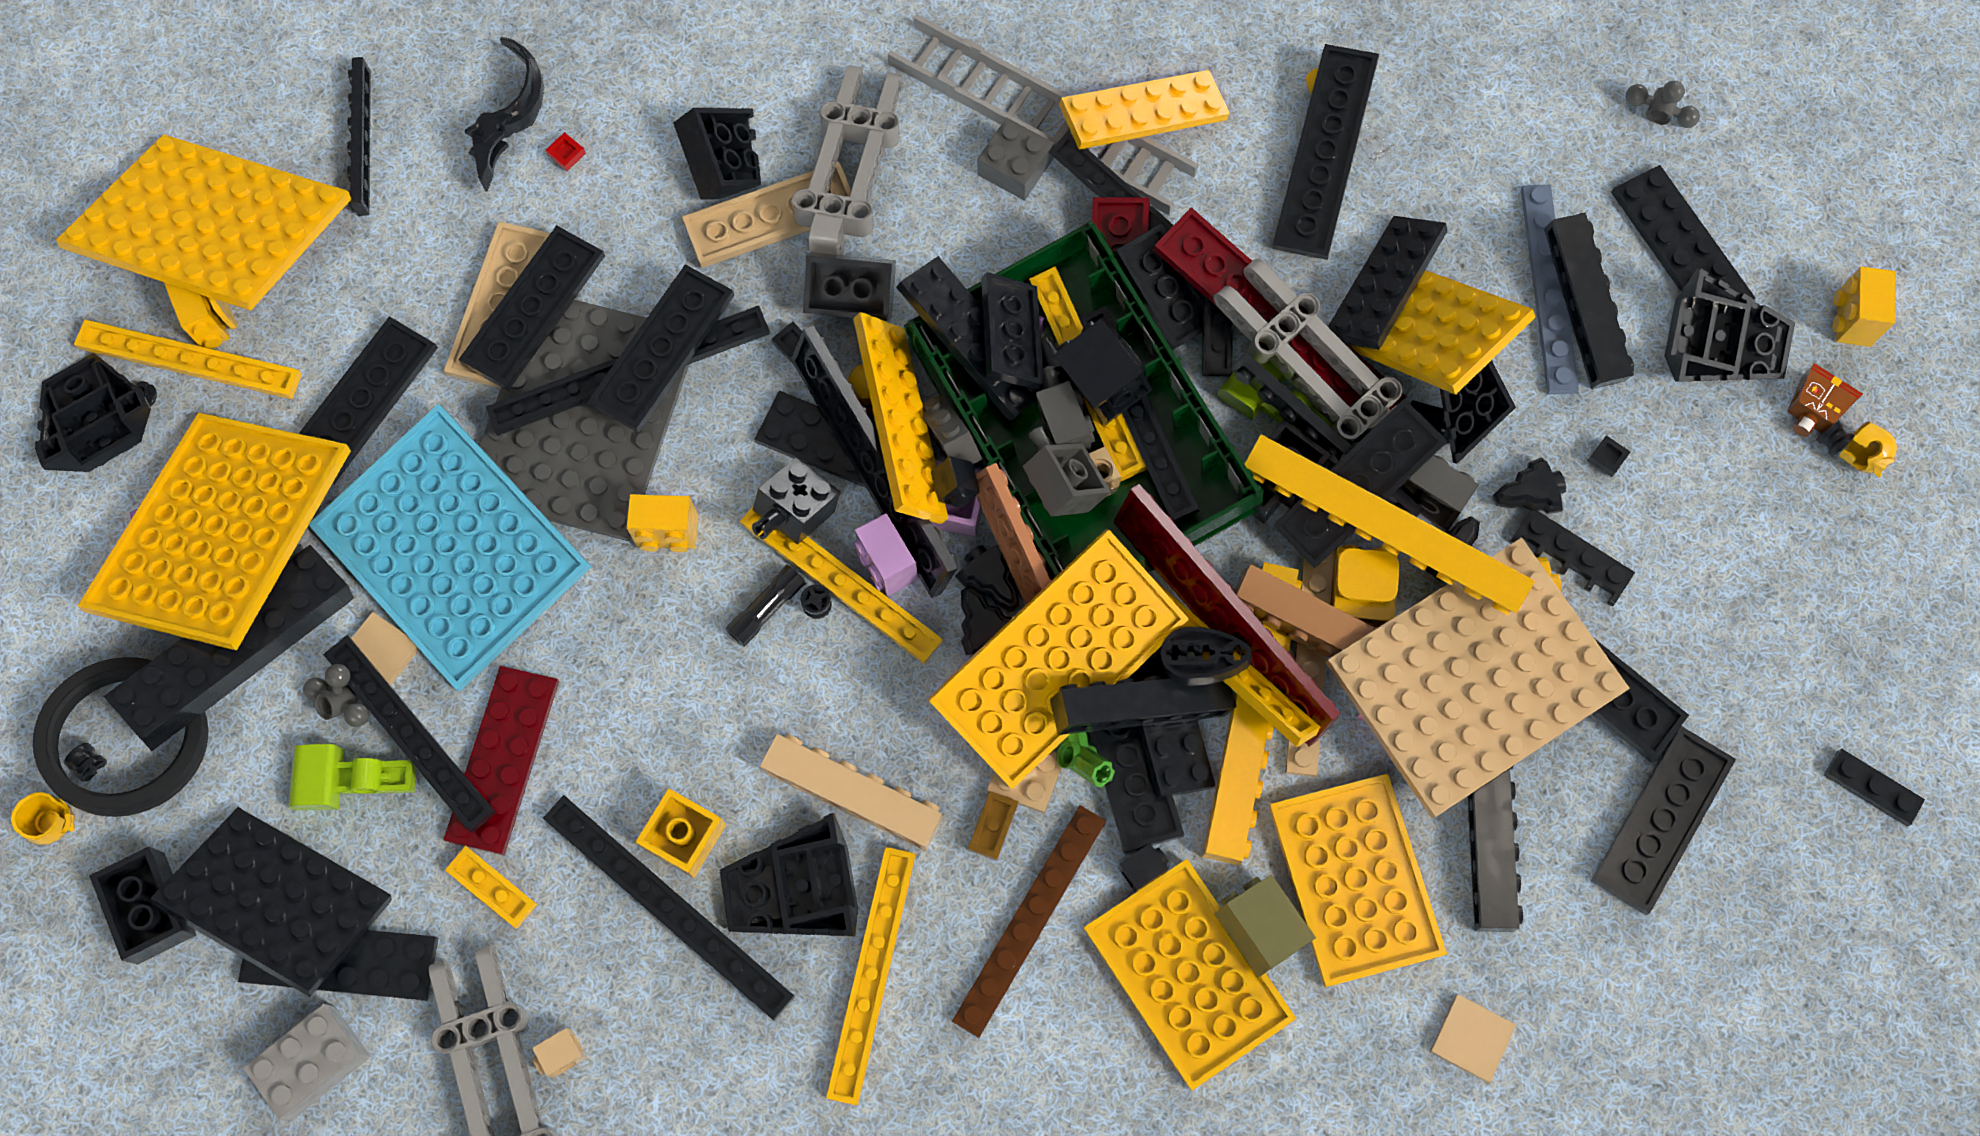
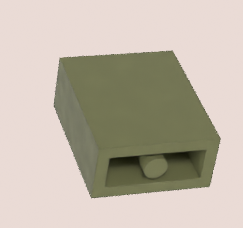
(1263, 924)

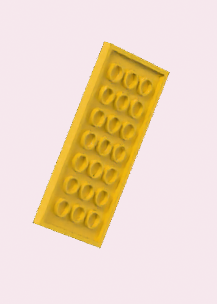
(1081, 629)

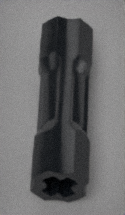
(749, 622)

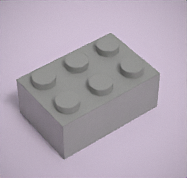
(306, 1062)

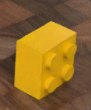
(1865, 306)
(662, 522)
(681, 833)

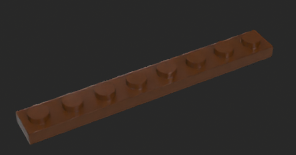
(1028, 922)

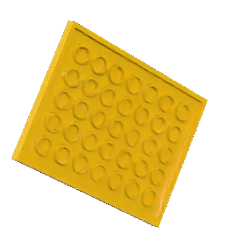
(205, 221)
(215, 530)

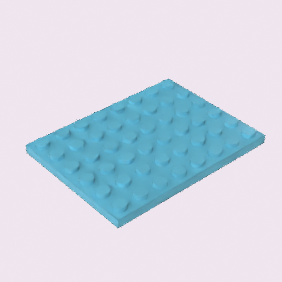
(449, 547)

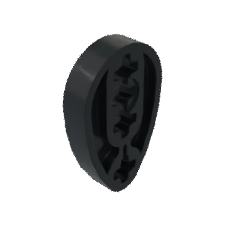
(1199, 671)

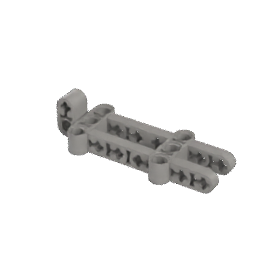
(841, 121)
(1321, 339)
(497, 1030)

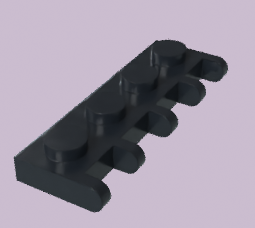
(1574, 554)

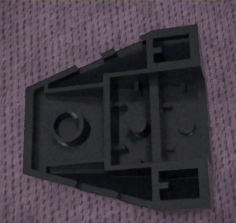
(88, 416)

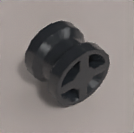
(1835, 438)
(813, 596)
(84, 761)

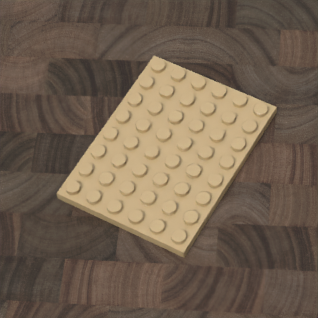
(1472, 689)

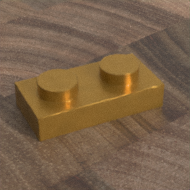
(993, 825)

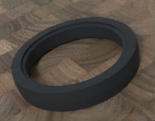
(48, 730)

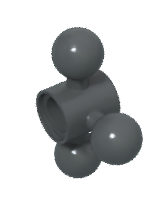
(1663, 104)
(337, 700)

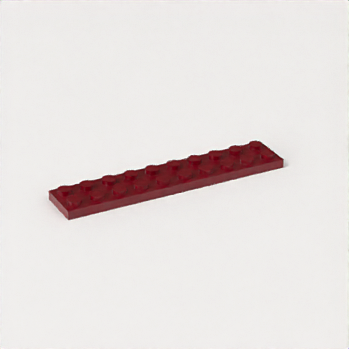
(1213, 262)
(1216, 602)

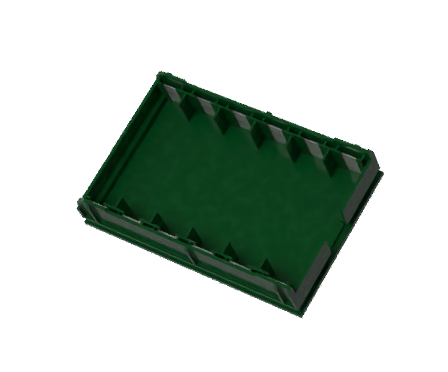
(1206, 458)

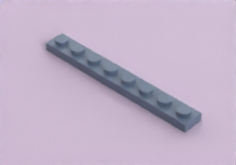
(1549, 299)

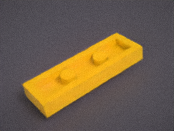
(491, 887)

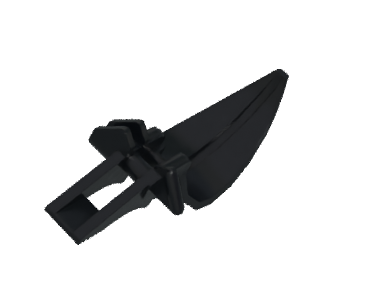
(518, 115)

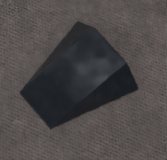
(1725, 335)
(794, 885)

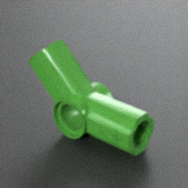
(1084, 760)

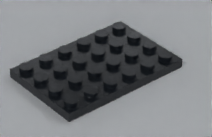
(272, 901)

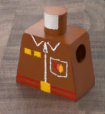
(1820, 401)

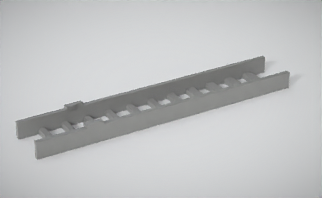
(1008, 71)

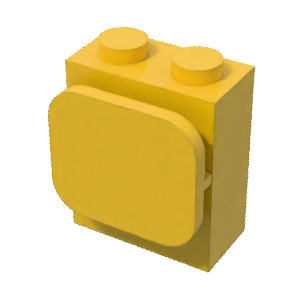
(202, 316)
(1365, 583)

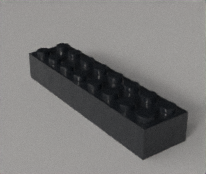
(198, 674)

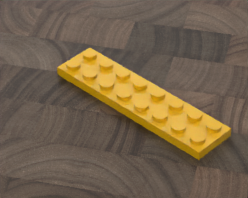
(899, 418)

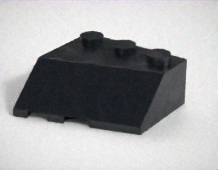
(719, 150)
(1475, 410)

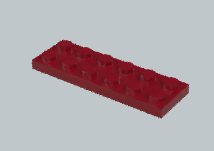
(505, 755)

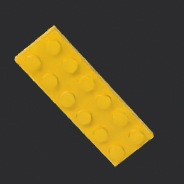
(1143, 109)

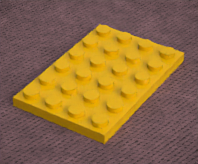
(1449, 332)
(1357, 880)
(1188, 975)

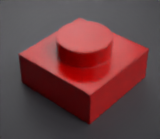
(565, 151)

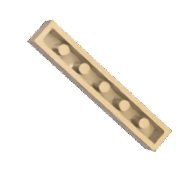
(852, 792)

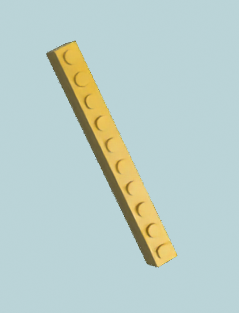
(1389, 524)
(1241, 764)

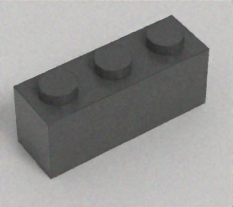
(949, 430)

